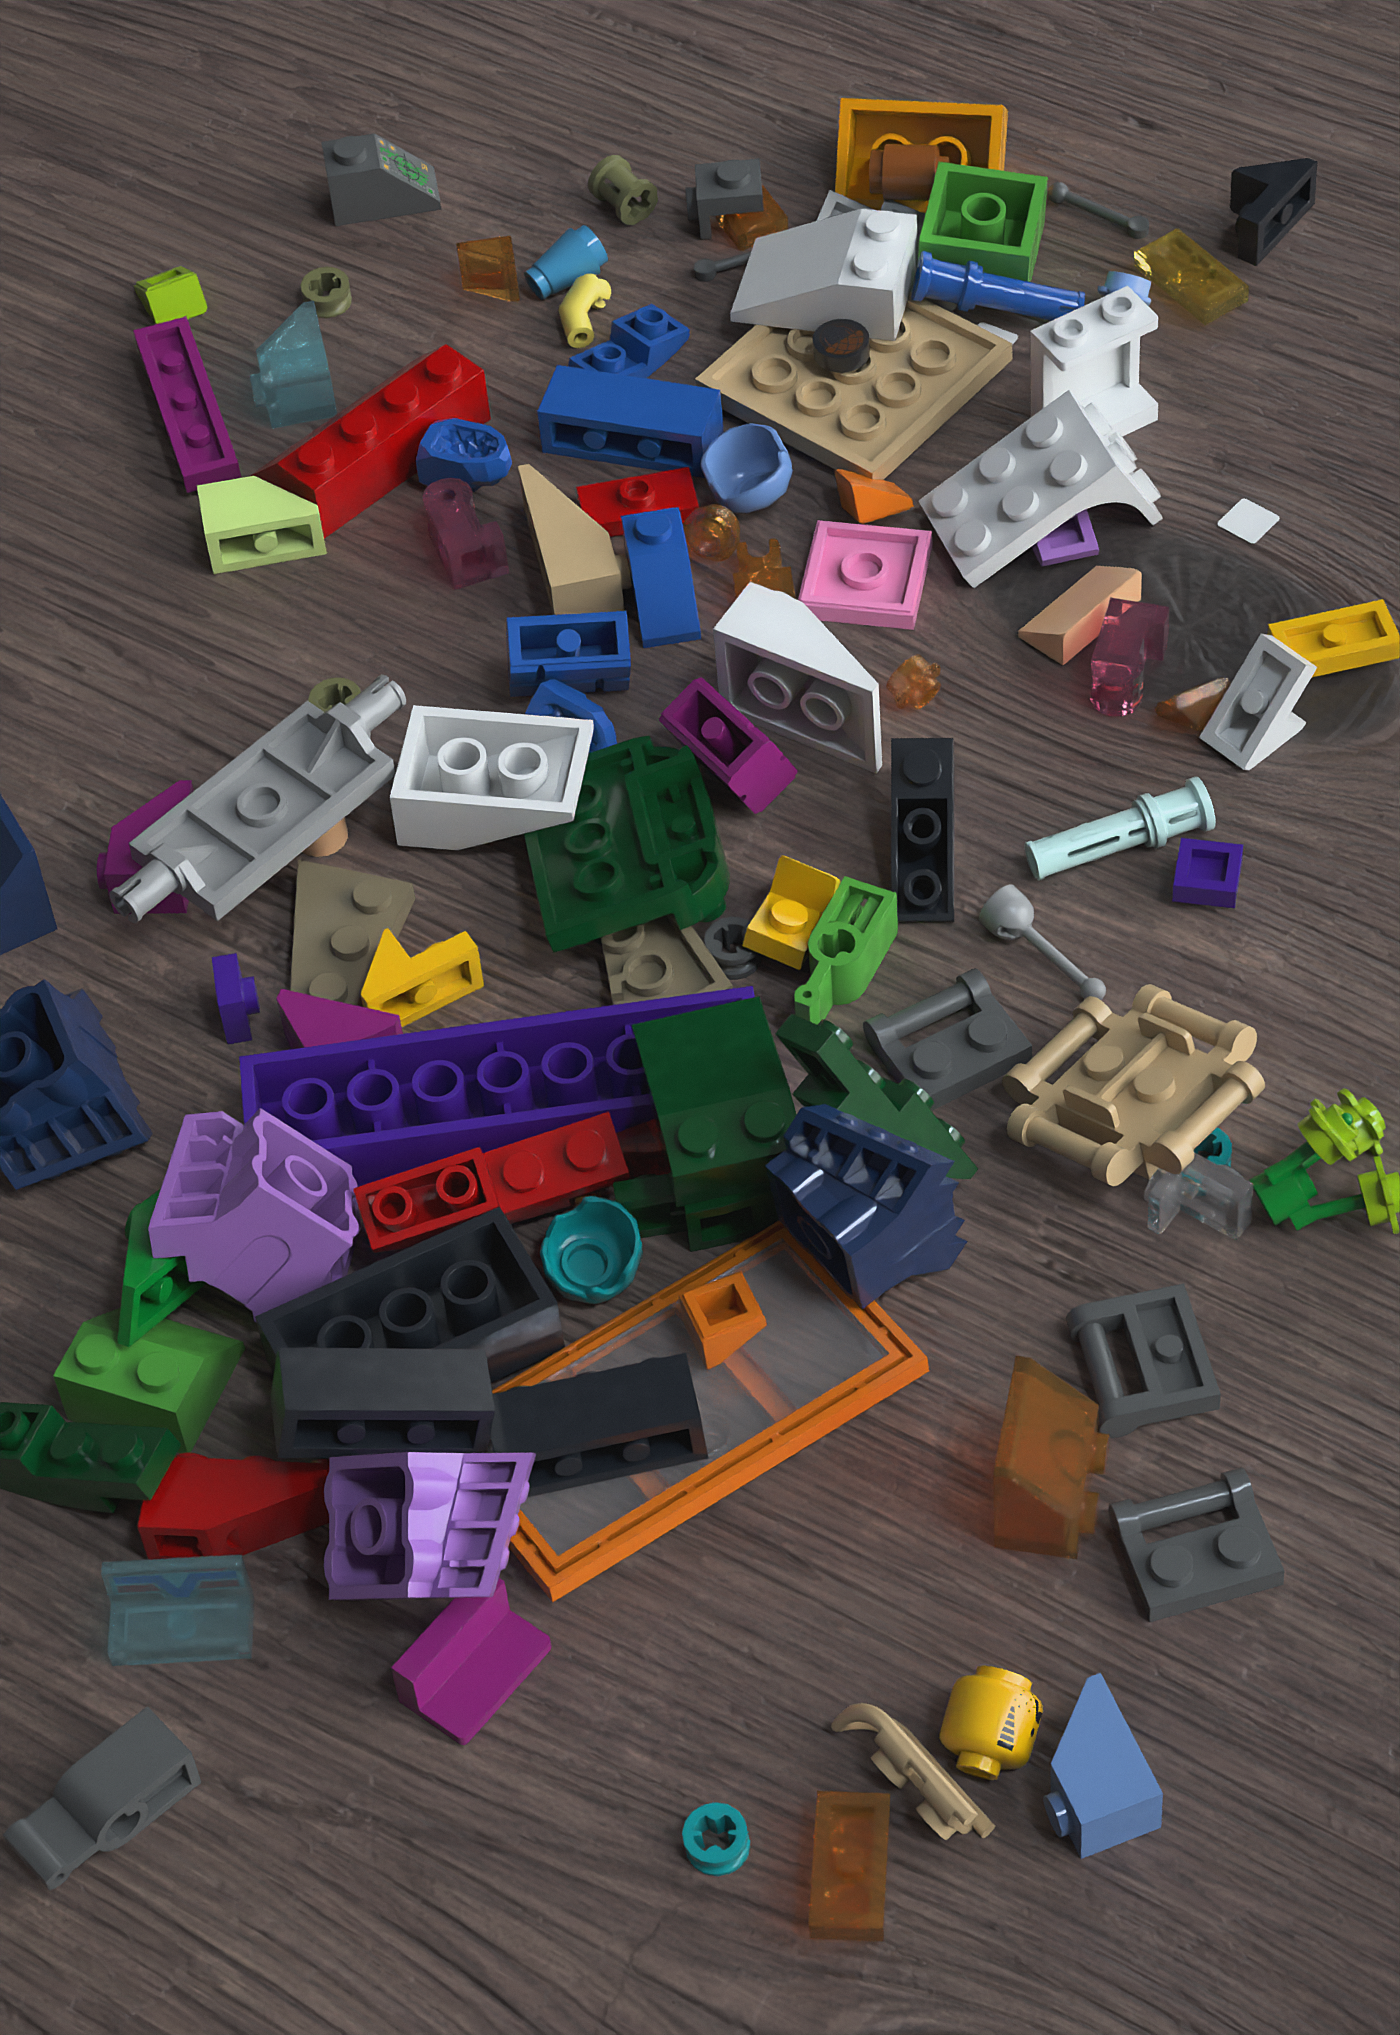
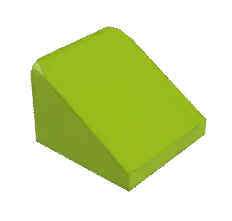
(171, 295)

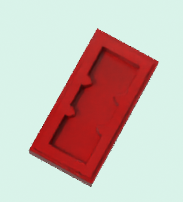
(638, 494)

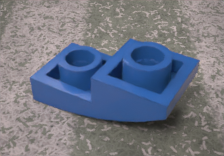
(636, 344)

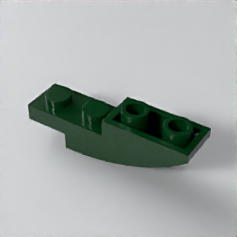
(859, 1090)
(707, 1222)
(80, 1462)

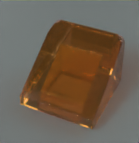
(489, 267)

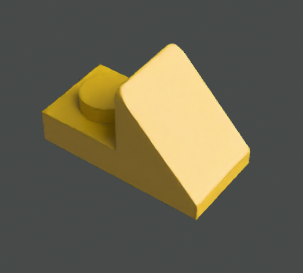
(790, 912)
(423, 982)

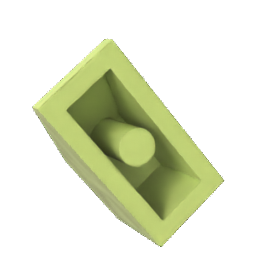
(257, 524)

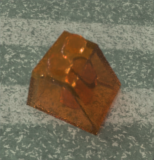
(1046, 1465)

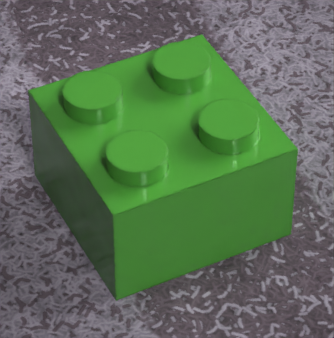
(985, 219)

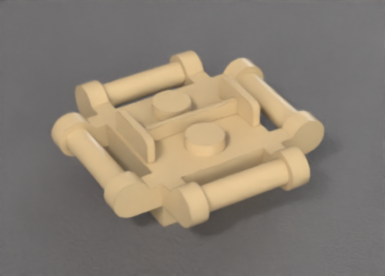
(1139, 1091)

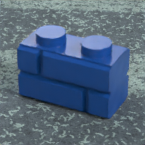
(572, 648)

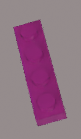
(186, 403)

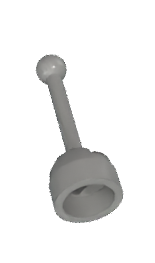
(1010, 917)

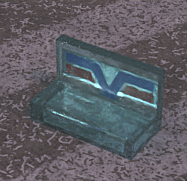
(179, 1610)

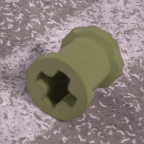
(623, 189)

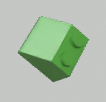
(159, 1381)

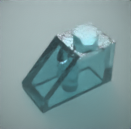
(294, 372)

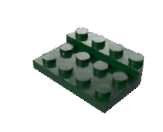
(635, 849)

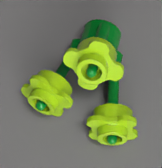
(1330, 1135)

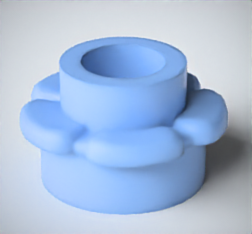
(1119, 280)

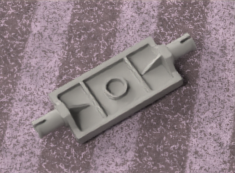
(263, 807)

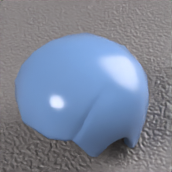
(747, 468)

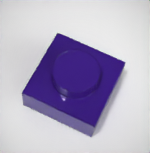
(1207, 873)
(235, 998)

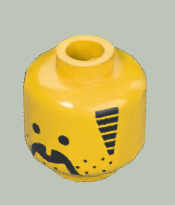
(991, 1722)

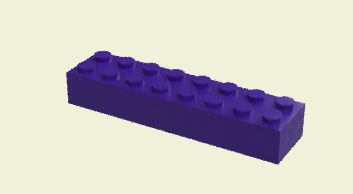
(462, 1087)

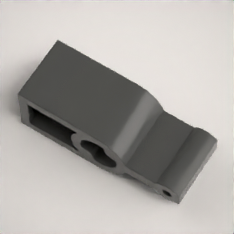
(105, 1798)

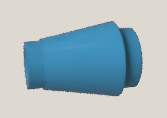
(568, 258)

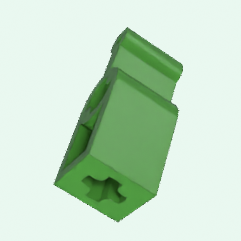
(847, 947)

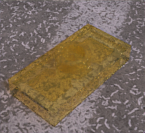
(1191, 276)

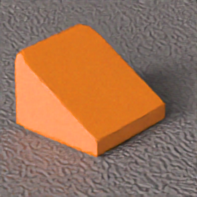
(870, 498)

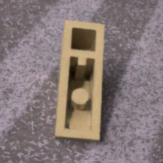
(571, 550)

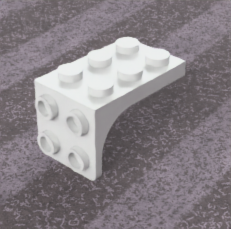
(1033, 485)

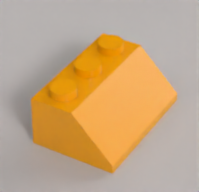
(962, 131)

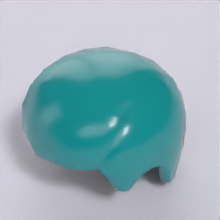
(592, 1251)

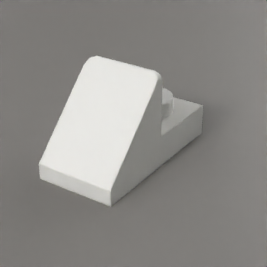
(1258, 704)

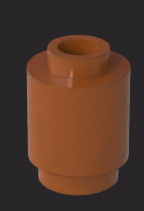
(904, 171)

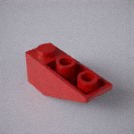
(231, 1505)

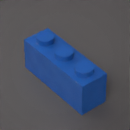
(628, 420)

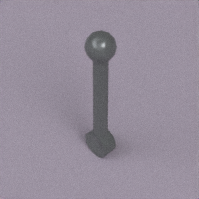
(1136, 226)
(706, 269)

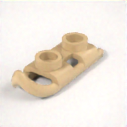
(906, 1759)

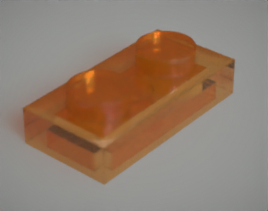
(850, 1866)

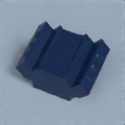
(60, 1087)
(864, 1202)

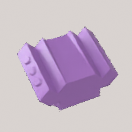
(255, 1209)
(421, 1523)

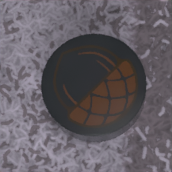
(841, 345)

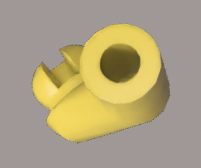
(573, 311)

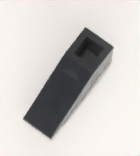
(923, 828)

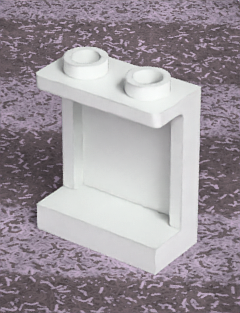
(1096, 359)

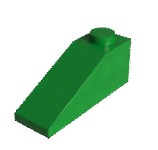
(150, 1285)

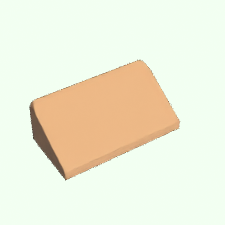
(1079, 612)

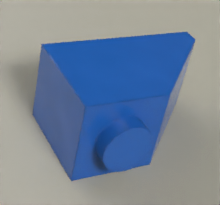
(661, 577)

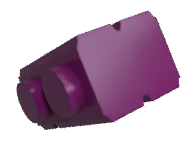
(728, 745)

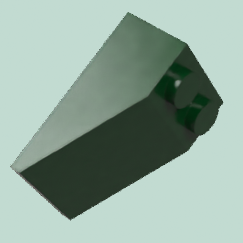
(716, 1097)

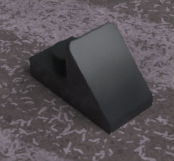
(1270, 203)

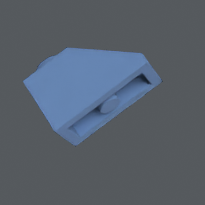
(1100, 1777)

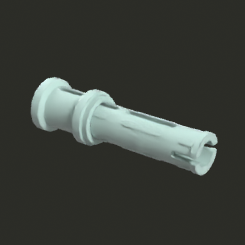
(1147, 822)

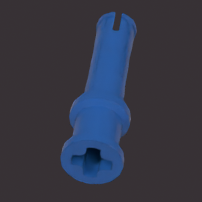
(971, 286)

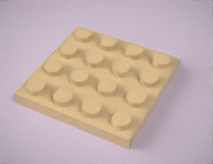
(865, 416)

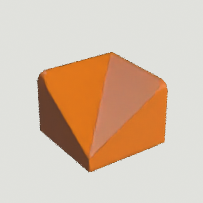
(721, 1317)

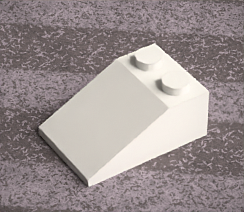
(832, 270)
(797, 677)
(485, 776)

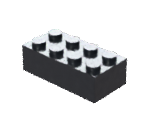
(446, 1292)

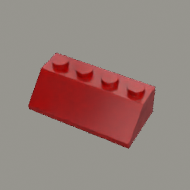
(377, 438)

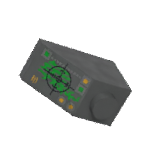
(377, 180)

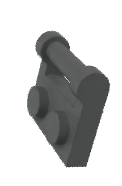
(957, 1056)
(1165, 1351)
(1200, 1564)

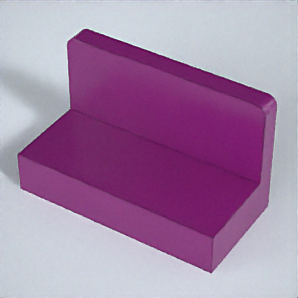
(468, 1663)

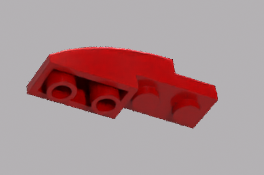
(518, 1178)

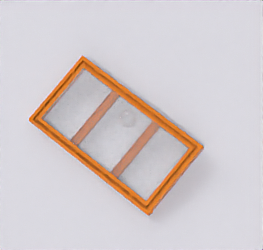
(765, 1402)

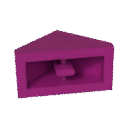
(323, 1021)

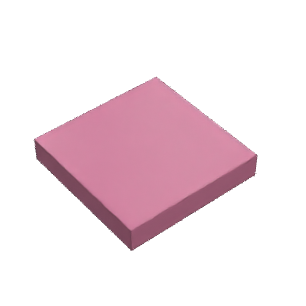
(866, 574)

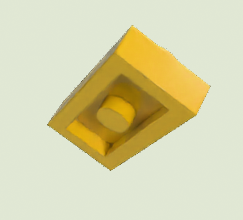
(1342, 637)

